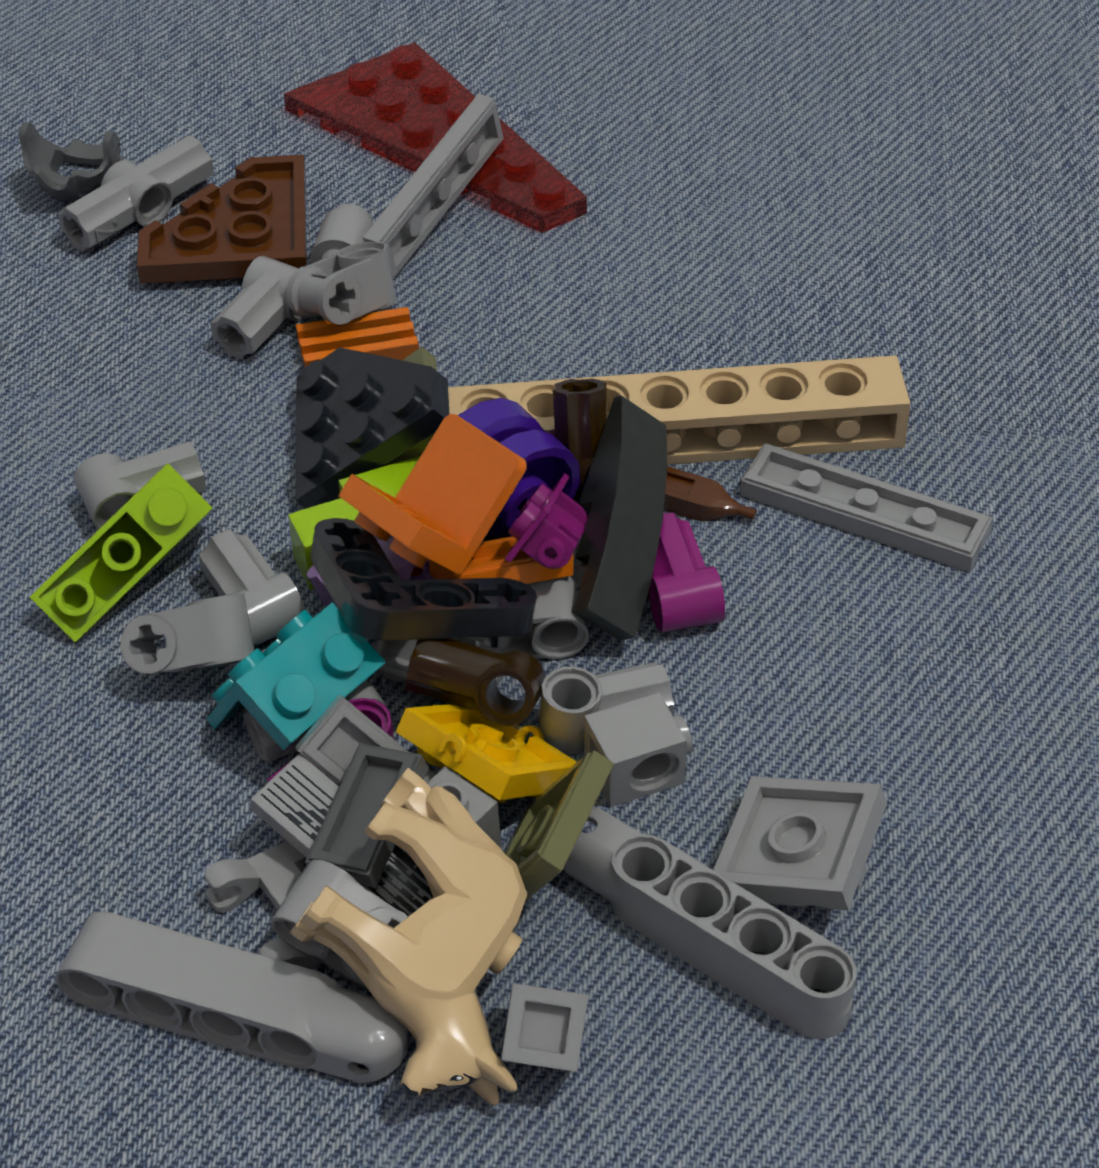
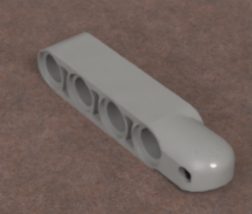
(664, 889)
(230, 998)

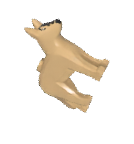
(437, 955)

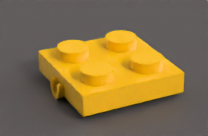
(484, 752)

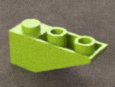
(122, 552)

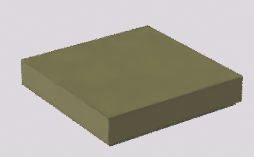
(556, 820)

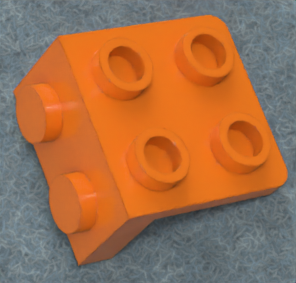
(445, 499)

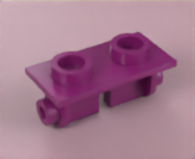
(548, 526)

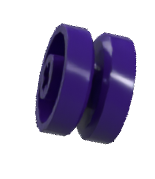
(544, 455)

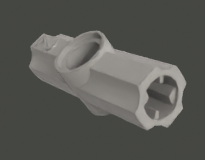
(135, 193)

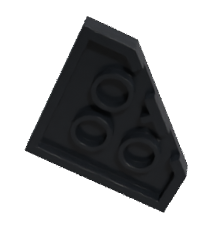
(359, 416)

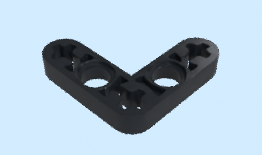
(388, 608)

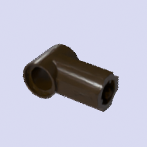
(580, 420)
(468, 678)

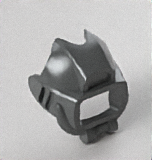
(44, 158)

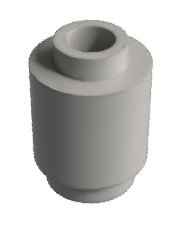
(340, 229)

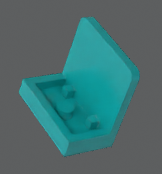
(297, 675)

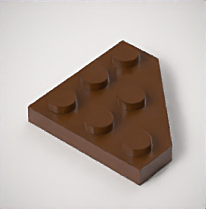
(231, 225)

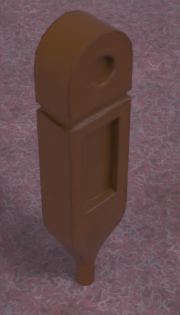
(700, 497)

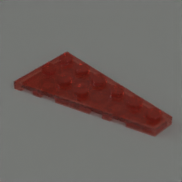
(404, 109)

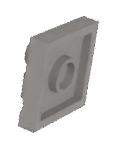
(802, 840)

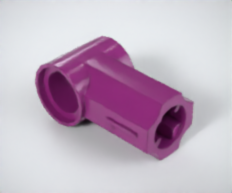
(681, 586)

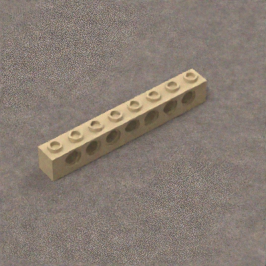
(738, 409)

